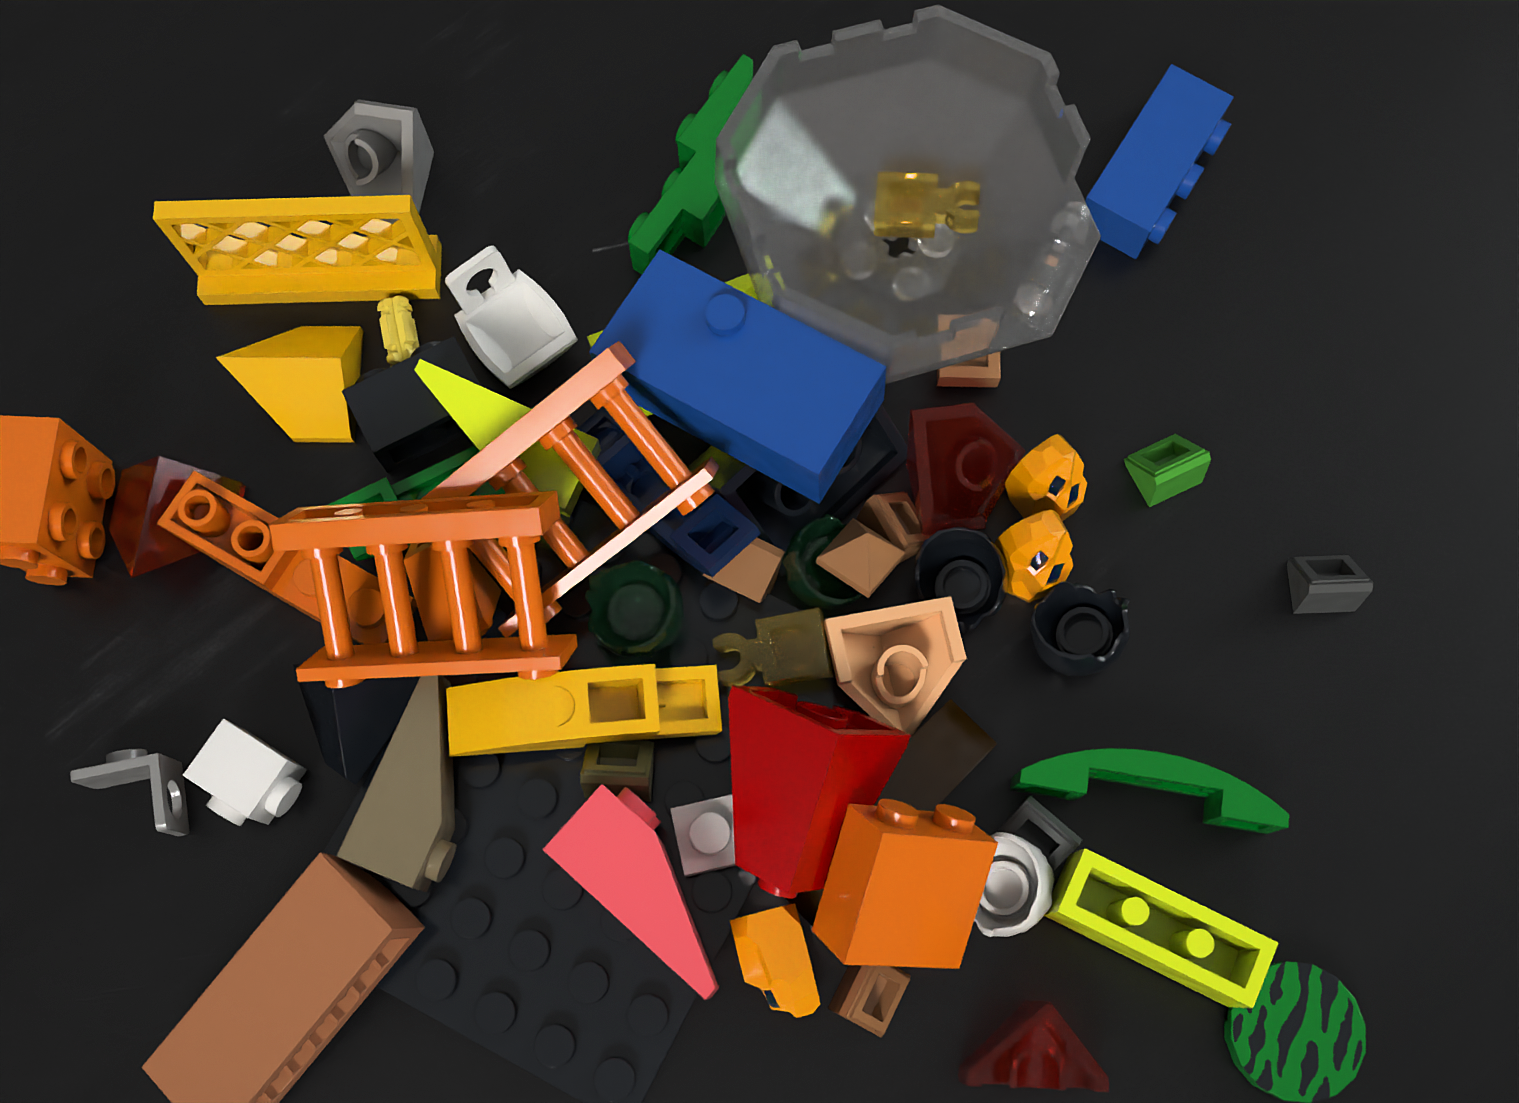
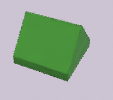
(1167, 468)

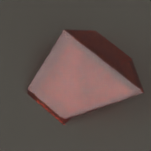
(957, 465)
(141, 501)
(1034, 1052)

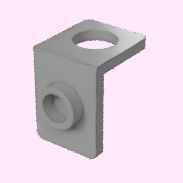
(137, 765)

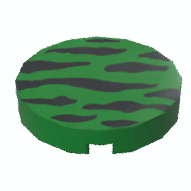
(1300, 1035)

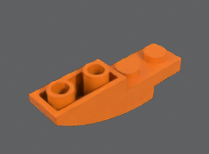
(240, 539)

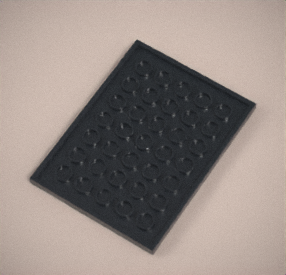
(511, 937)

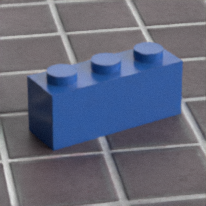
(1158, 161)

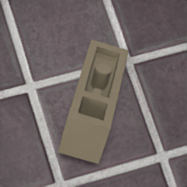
(409, 806)

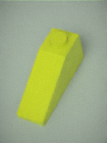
(487, 415)

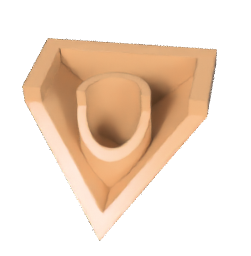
(897, 659)

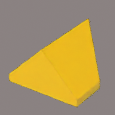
(302, 379)

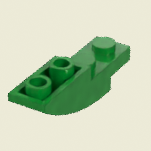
(690, 196)

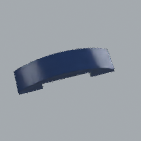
(703, 537)

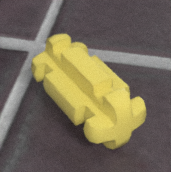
(397, 328)

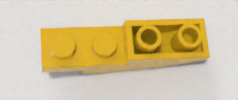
(582, 709)

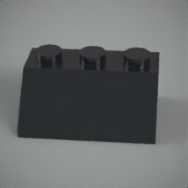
(781, 510)

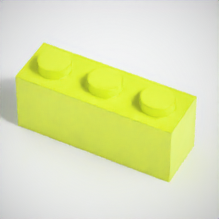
(1161, 929)

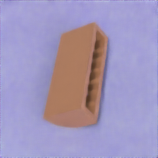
(286, 989)

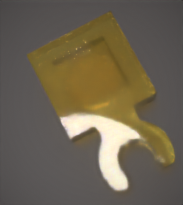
(913, 205)
(787, 650)

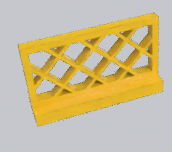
(319, 268)

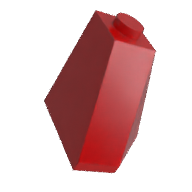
(795, 780)

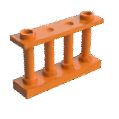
(553, 427)
(451, 528)

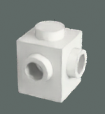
(245, 776)

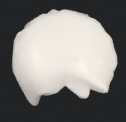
(1016, 888)

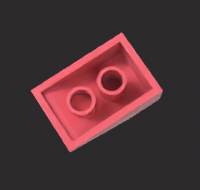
(626, 867)

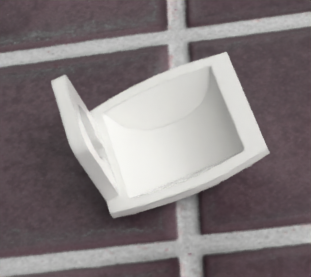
(512, 323)

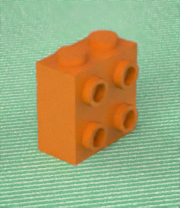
(51, 499)
(904, 885)

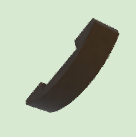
(927, 772)

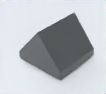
(1327, 584)
(1042, 830)

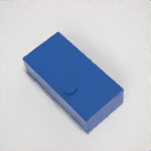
(744, 375)

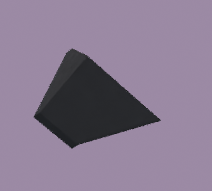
(355, 719)

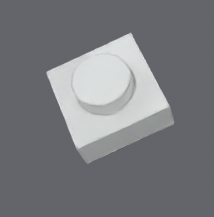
(705, 835)

